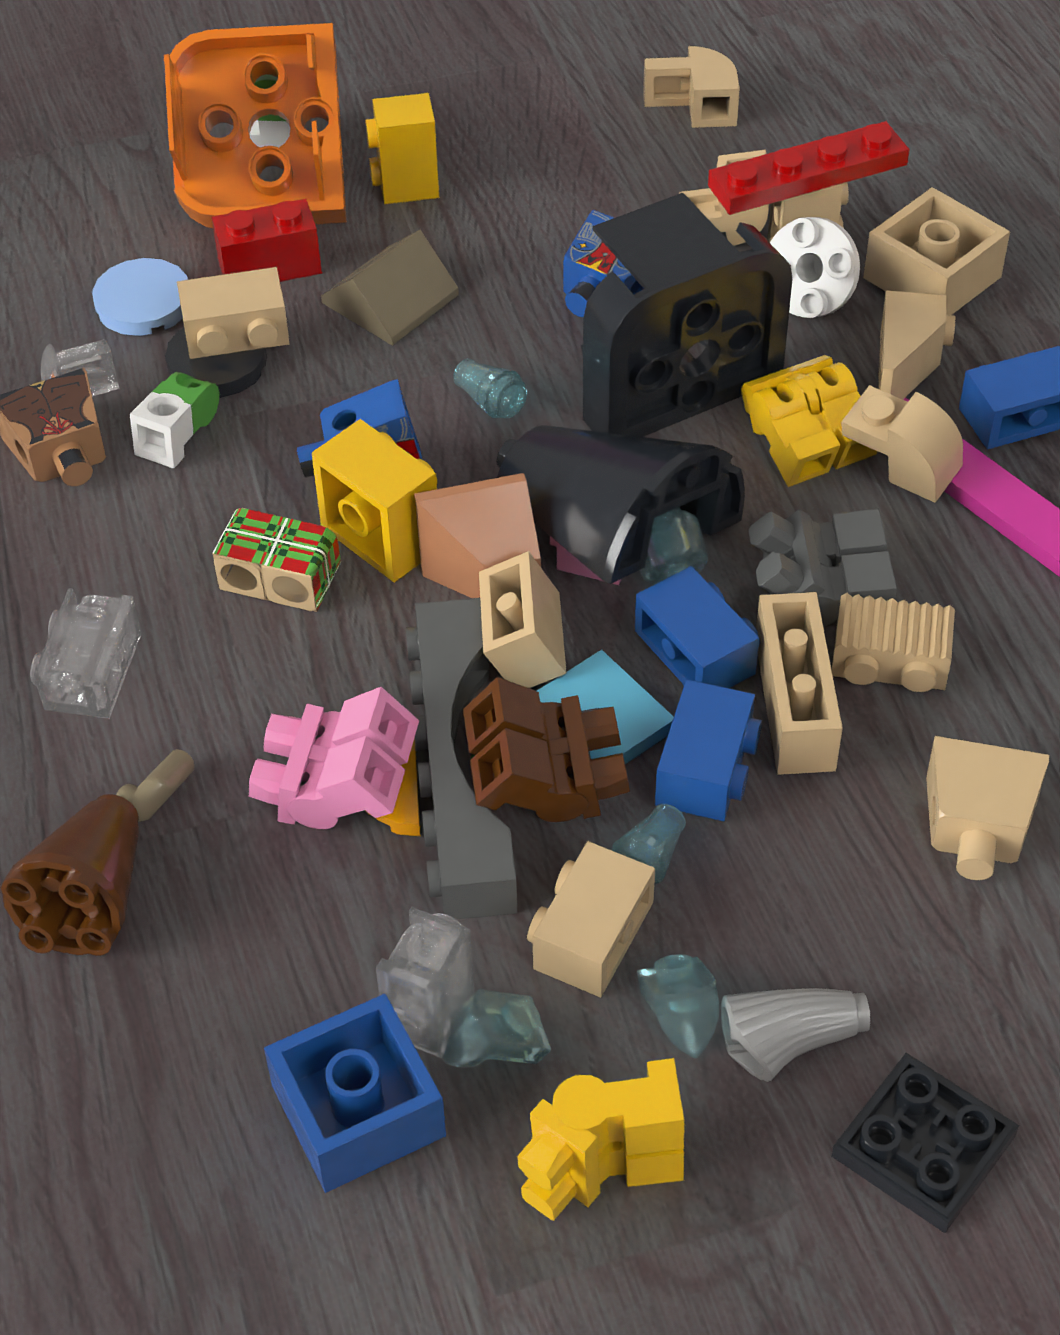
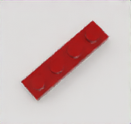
(807, 167)

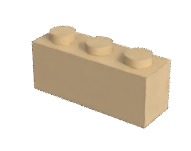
(798, 684)

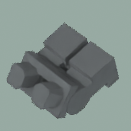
(824, 557)

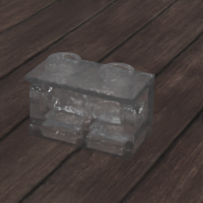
(86, 654)
(429, 977)

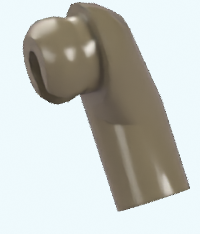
(159, 784)

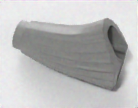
(776, 1026)

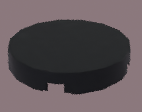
(228, 371)

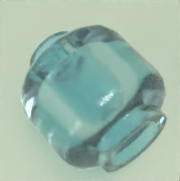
(674, 546)

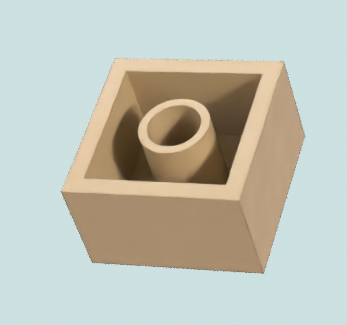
(937, 250)

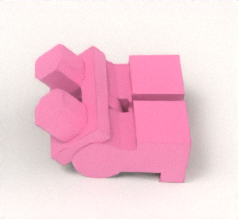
(336, 760)

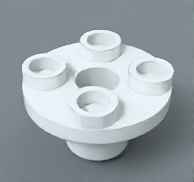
(822, 265)

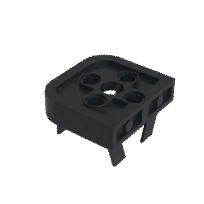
(693, 292)

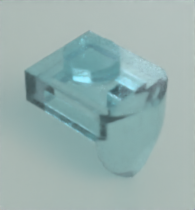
(683, 999)
(498, 1029)

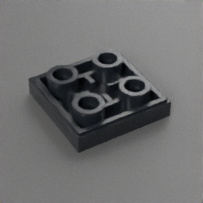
(925, 1142)

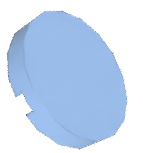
(139, 296)

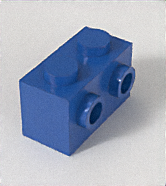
(1013, 398)
(696, 630)
(706, 750)

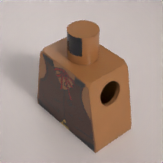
(53, 428)

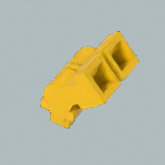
(803, 416)
(603, 1133)

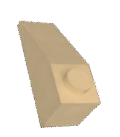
(912, 339)

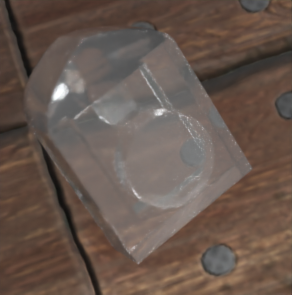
(94, 357)

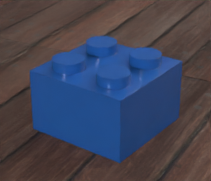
(356, 1092)

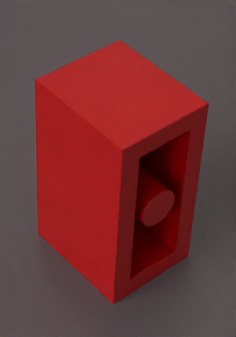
(269, 238)

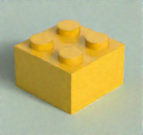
(369, 496)

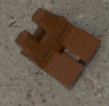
(541, 753)

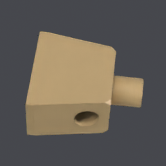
(981, 802)

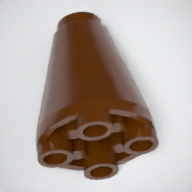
(77, 881)

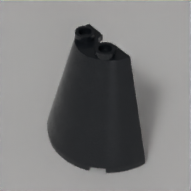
(606, 488)

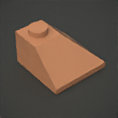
(474, 529)

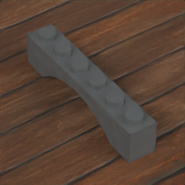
(473, 845)

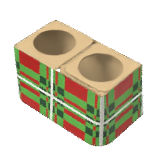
(276, 559)

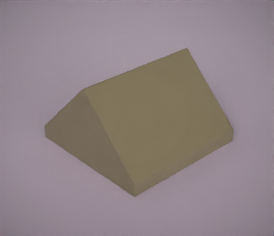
(394, 289)

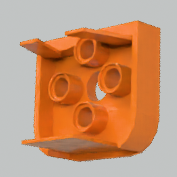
(213, 83)

